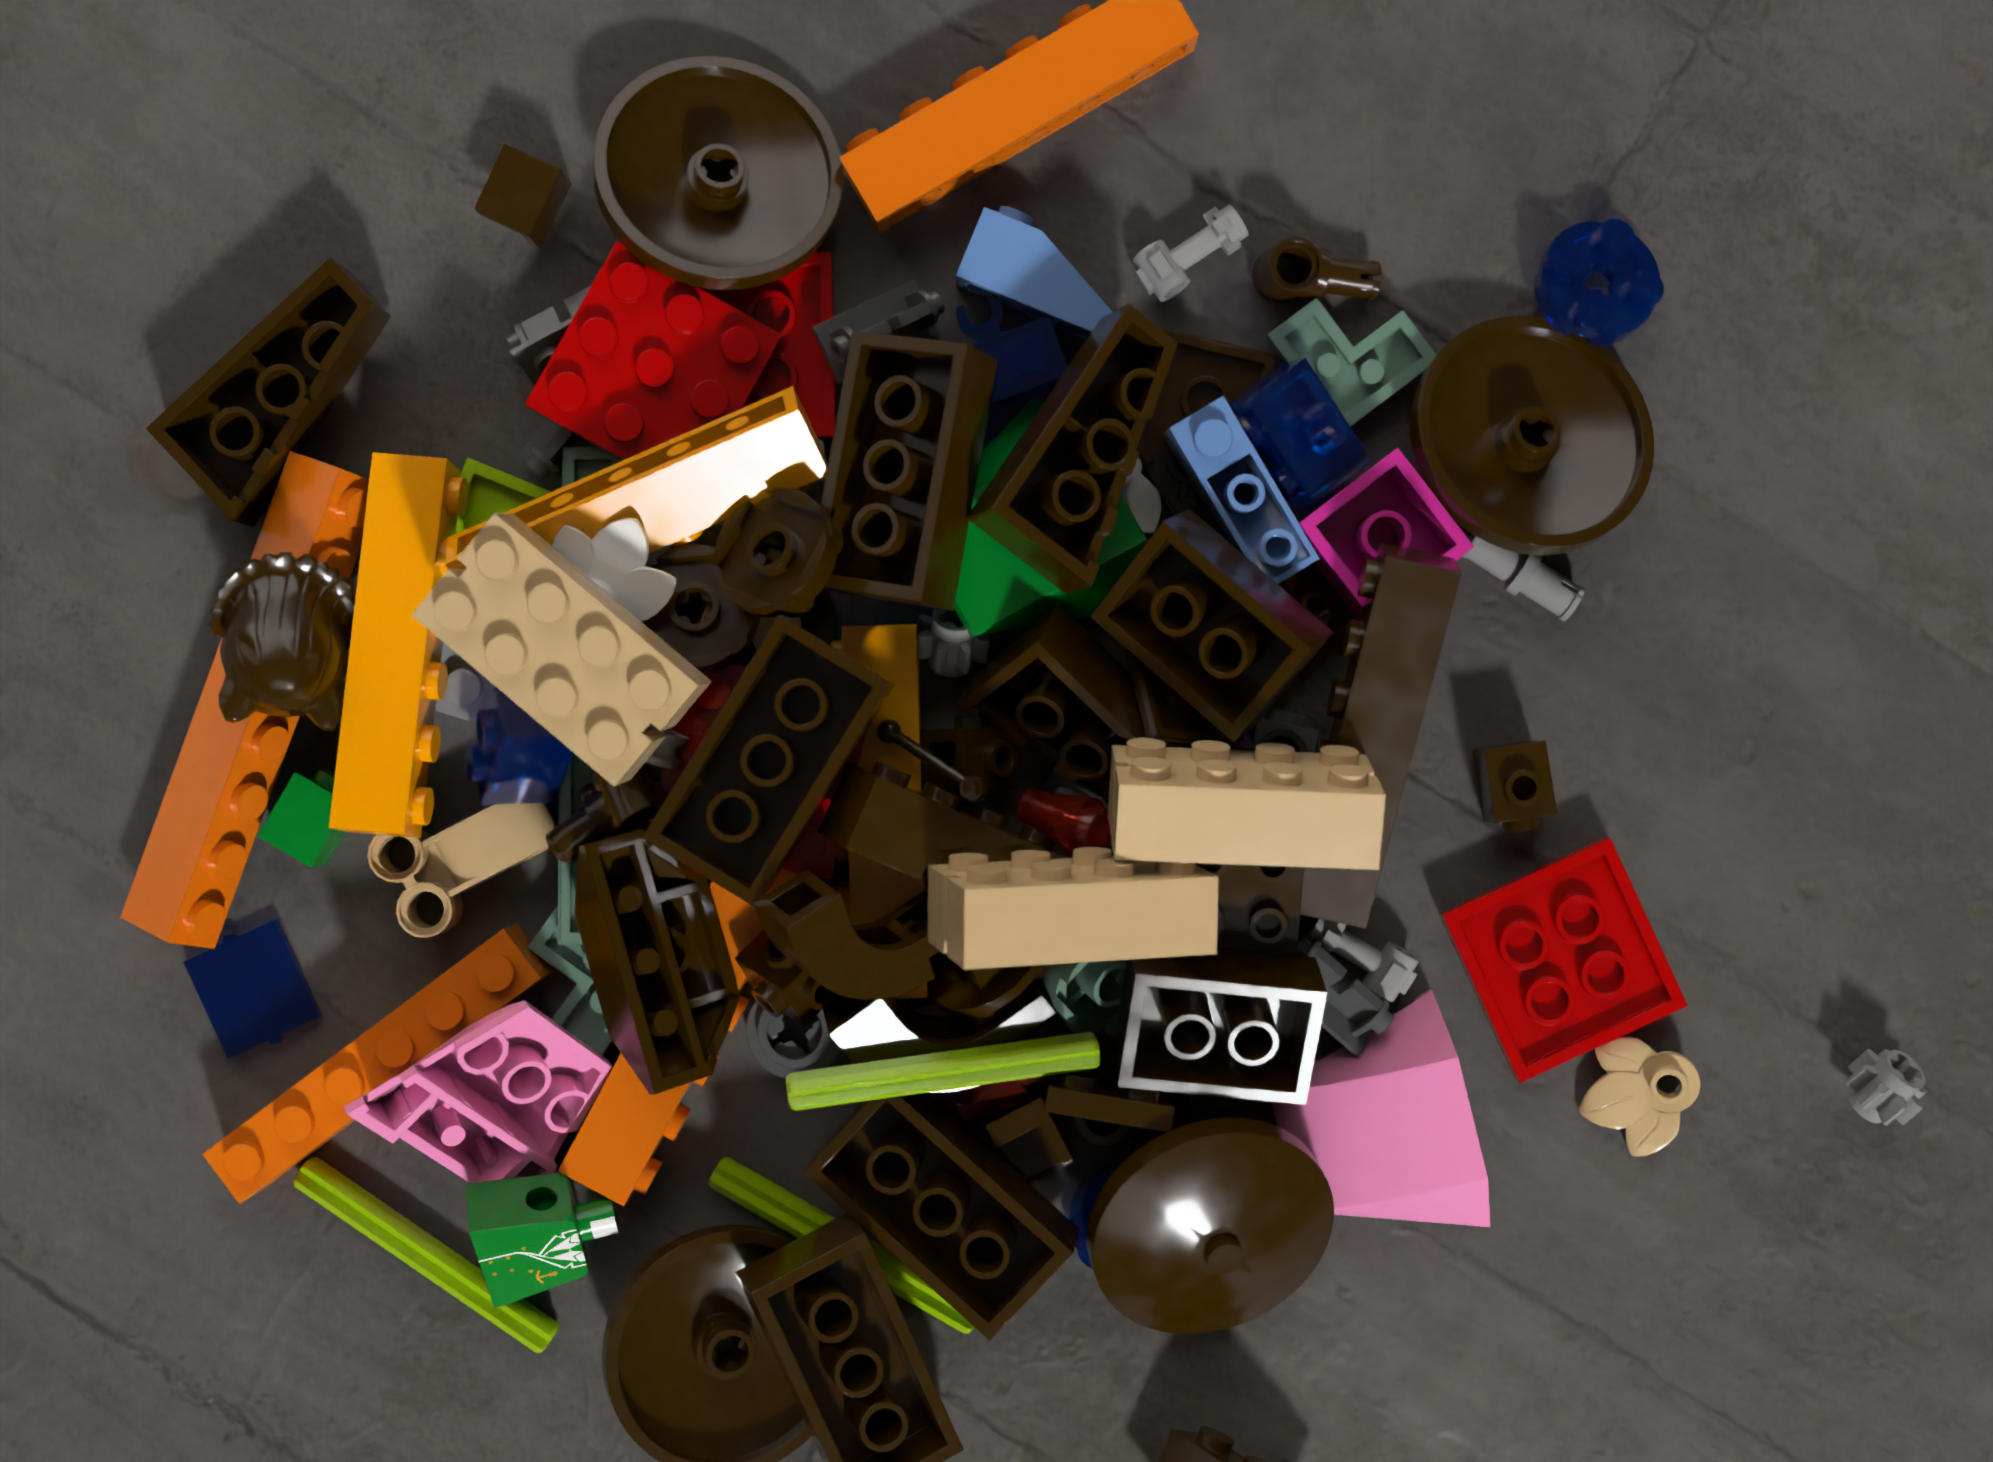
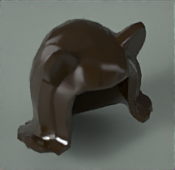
(284, 638)

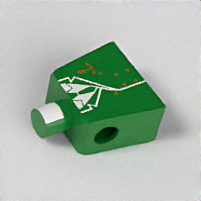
(533, 1233)

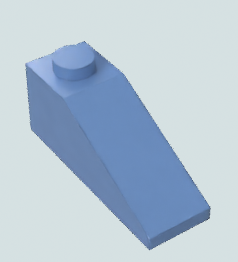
(1027, 273)

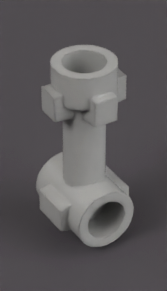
(1163, 269)
(1388, 970)

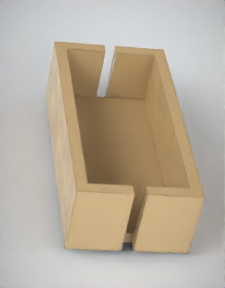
(561, 648)
(1245, 805)
(1069, 909)

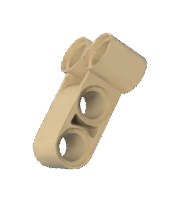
(462, 859)

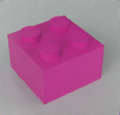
(1381, 506)

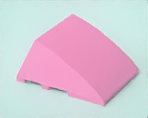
(491, 1096)
(1396, 1125)

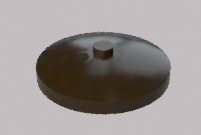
(717, 172)
(1531, 436)
(1209, 1225)
(692, 1359)

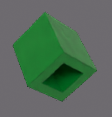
(302, 819)

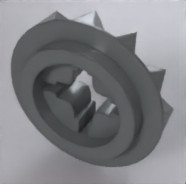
(788, 1055)

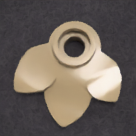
(1630, 1093)

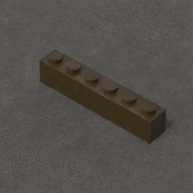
(1384, 700)

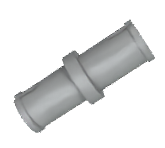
(1528, 576)

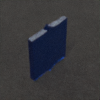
(252, 988)

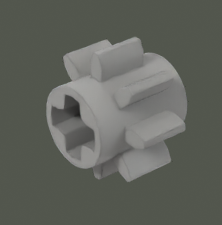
(948, 644)
(1886, 1086)

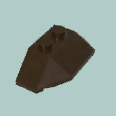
(655, 959)

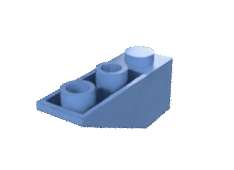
(1239, 490)

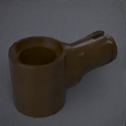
(1315, 272)
(607, 813)

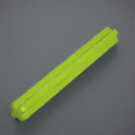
(942, 1071)
(801, 1218)
(421, 1252)

